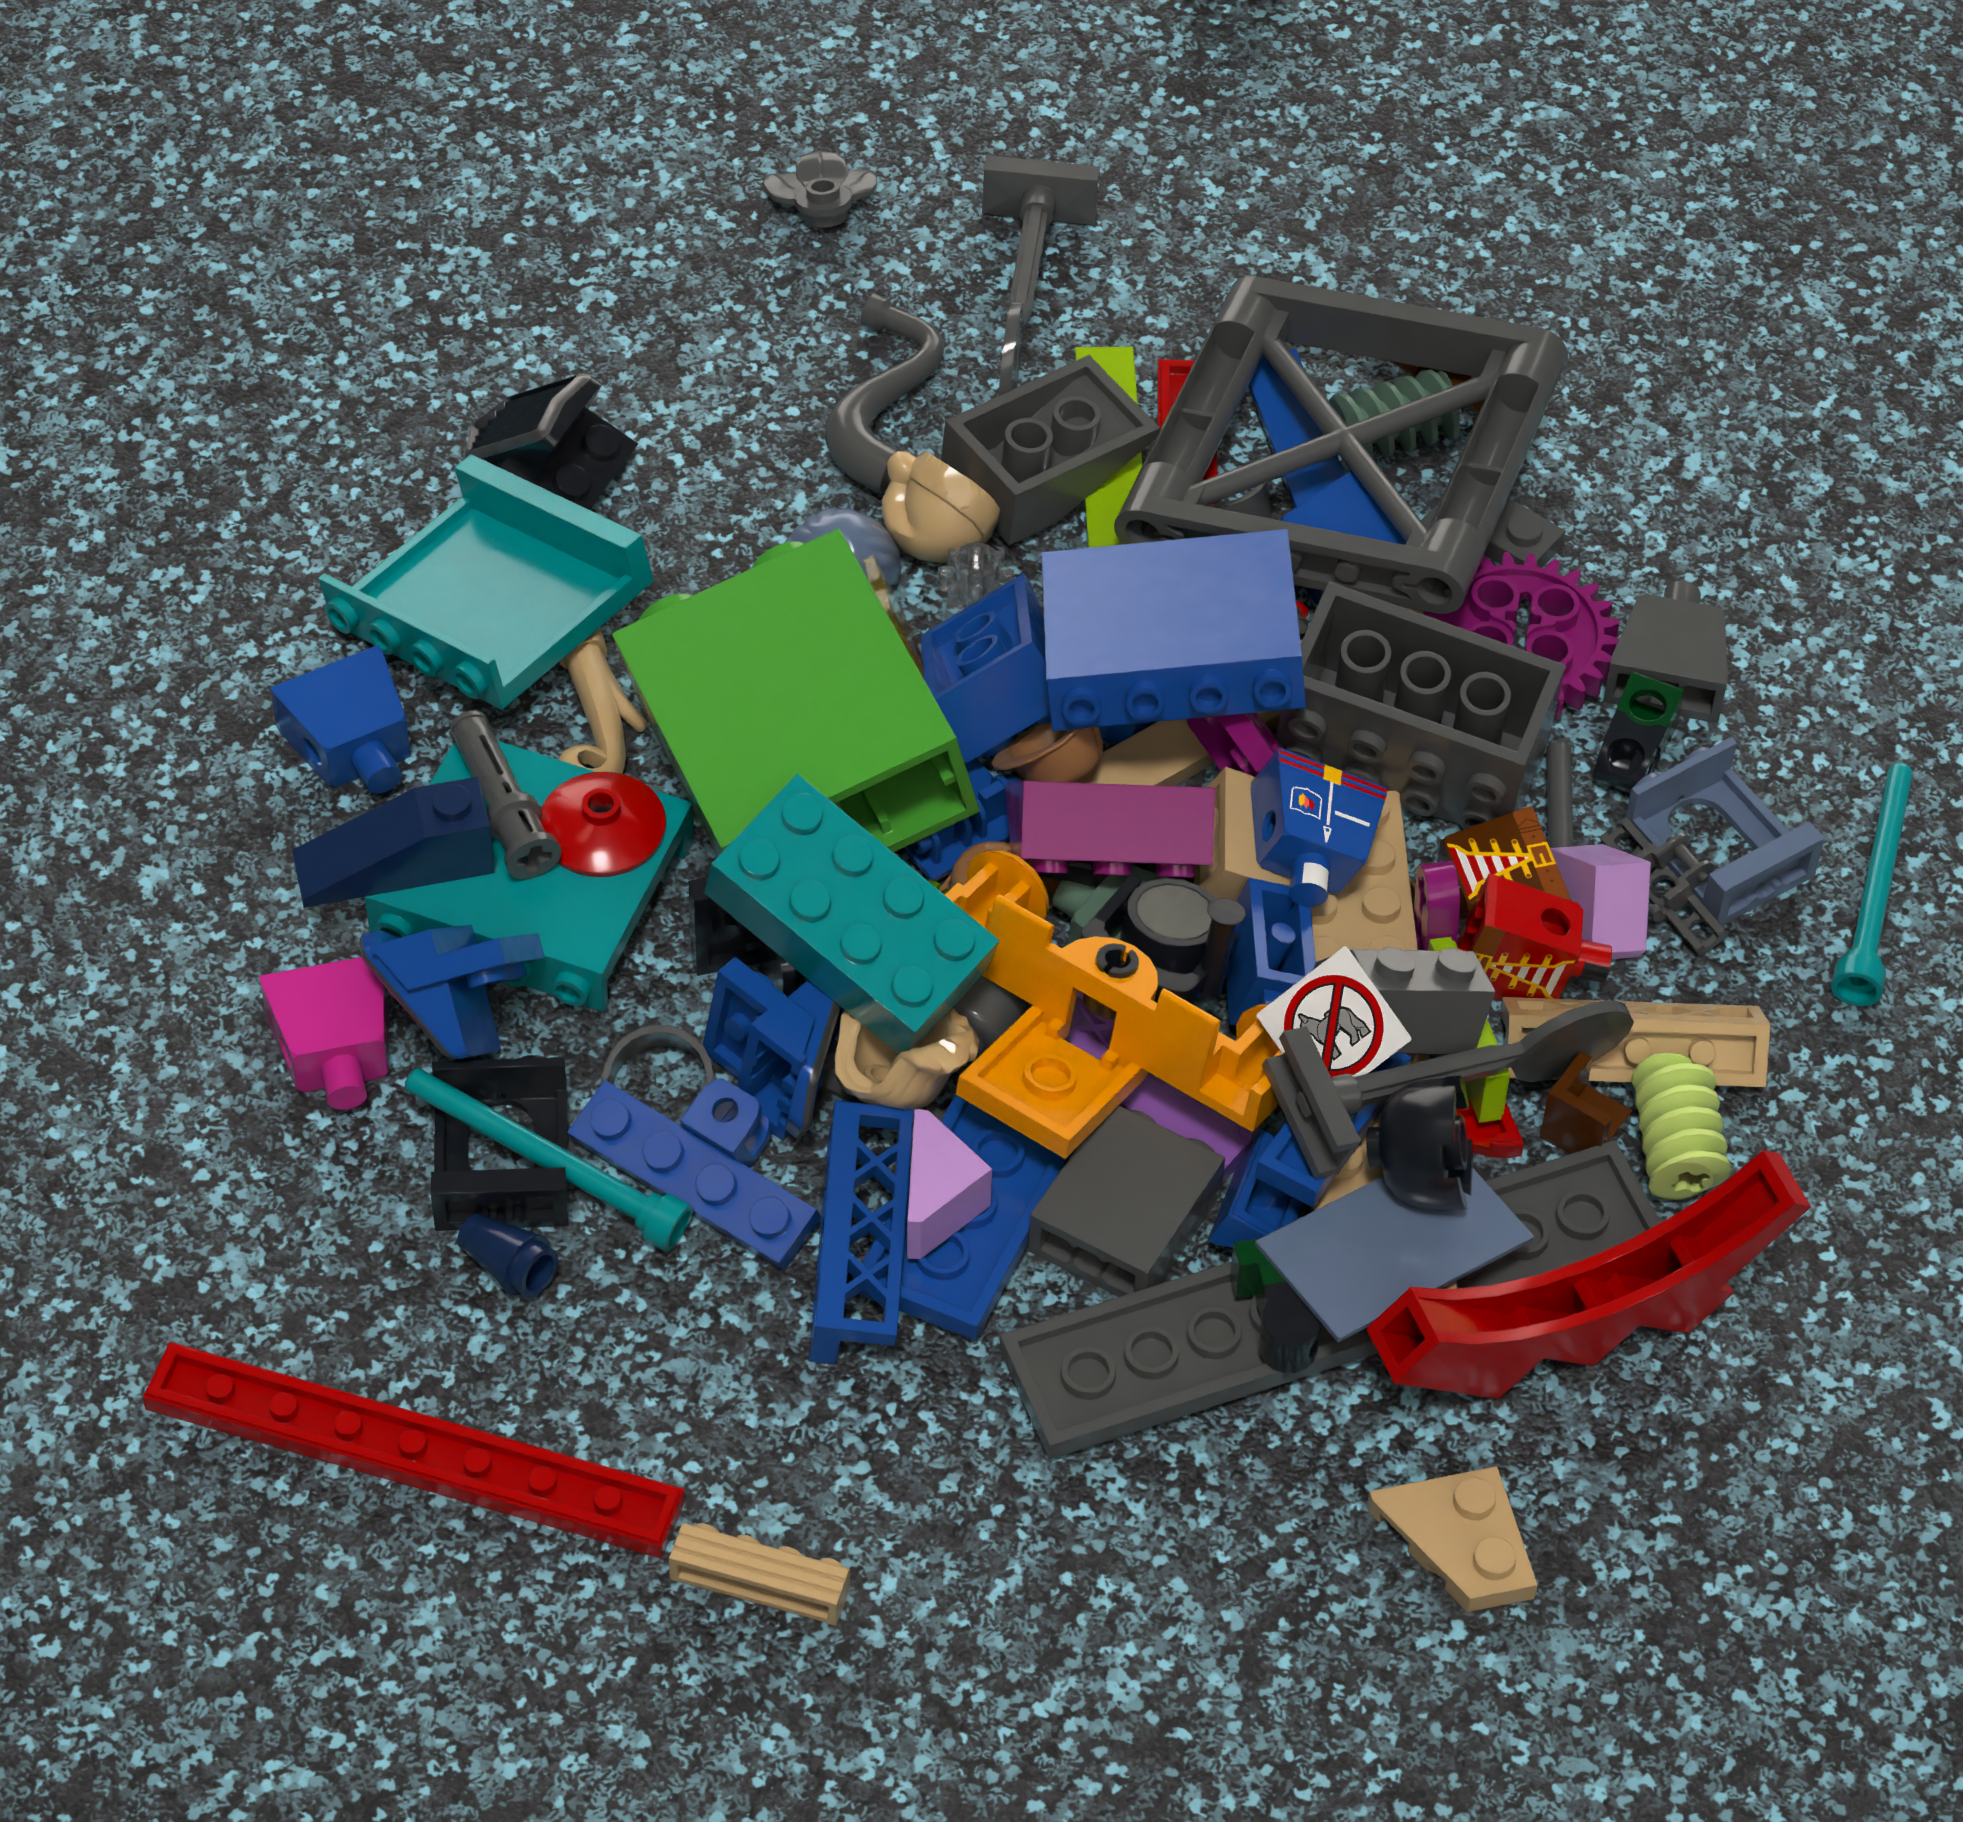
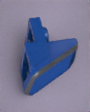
(443, 979)
(772, 1042)

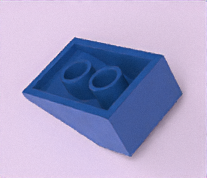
(990, 669)

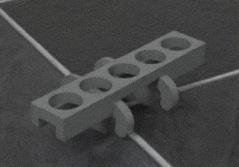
(1679, 895)

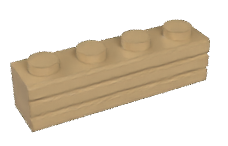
(759, 1572)

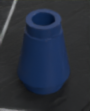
(511, 1255)

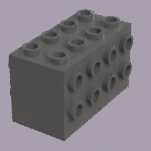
(1422, 707)

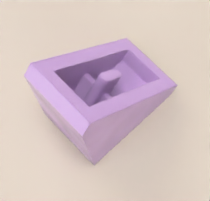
(1612, 893)
(946, 1185)

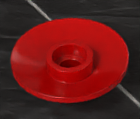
(606, 841)

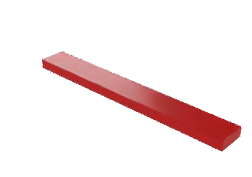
(415, 1449)

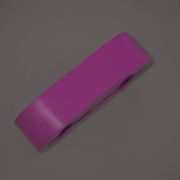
(1436, 902)

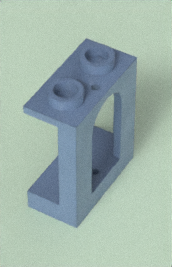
(1779, 856)

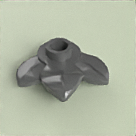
(821, 188)

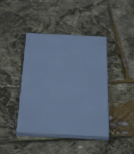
(1372, 1248)

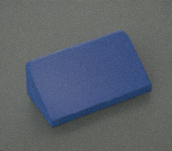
(1250, 1205)

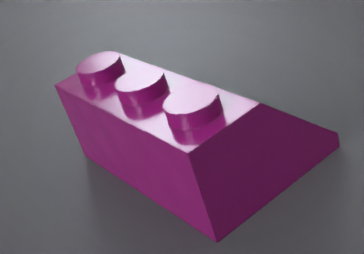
(1111, 826)

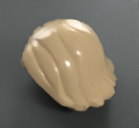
(906, 1080)

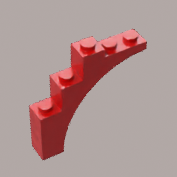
(1661, 1279)

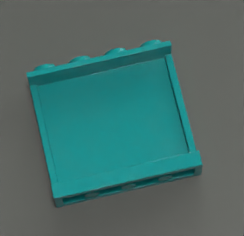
(494, 585)
(577, 916)

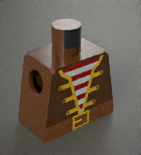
(1504, 847)

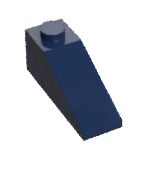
(403, 844)

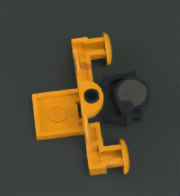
(1169, 953)

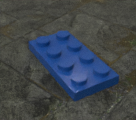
(969, 1270)

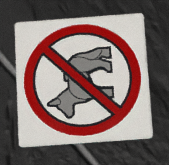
(1343, 1014)

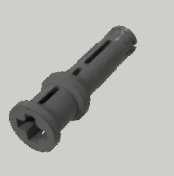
(511, 813)

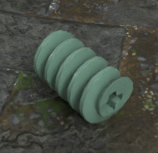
(1386, 396)

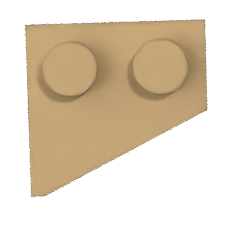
(1463, 1534)

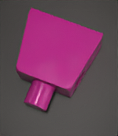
(330, 1027)

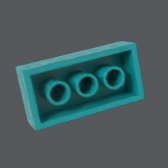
(850, 915)

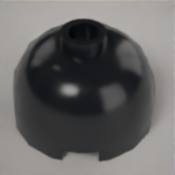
(1421, 1140)

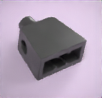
(1676, 644)

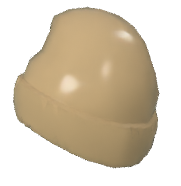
(934, 507)

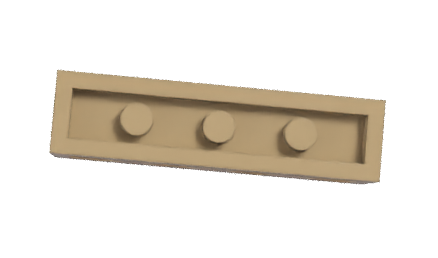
(1721, 1037)

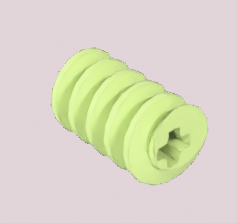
(1680, 1126)

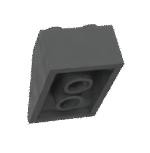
(1047, 444)

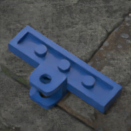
(702, 1163)

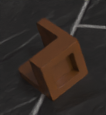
(1578, 1114)

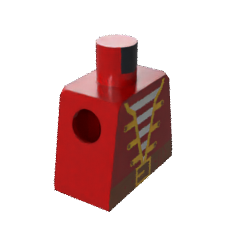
(1530, 941)

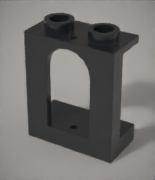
(509, 1195)

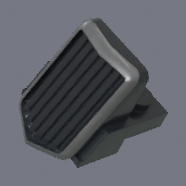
(554, 440)

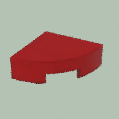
(1495, 1135)

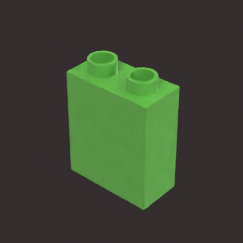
(794, 678)

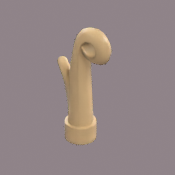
(603, 706)

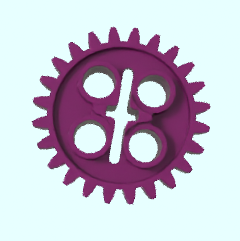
(1562, 621)

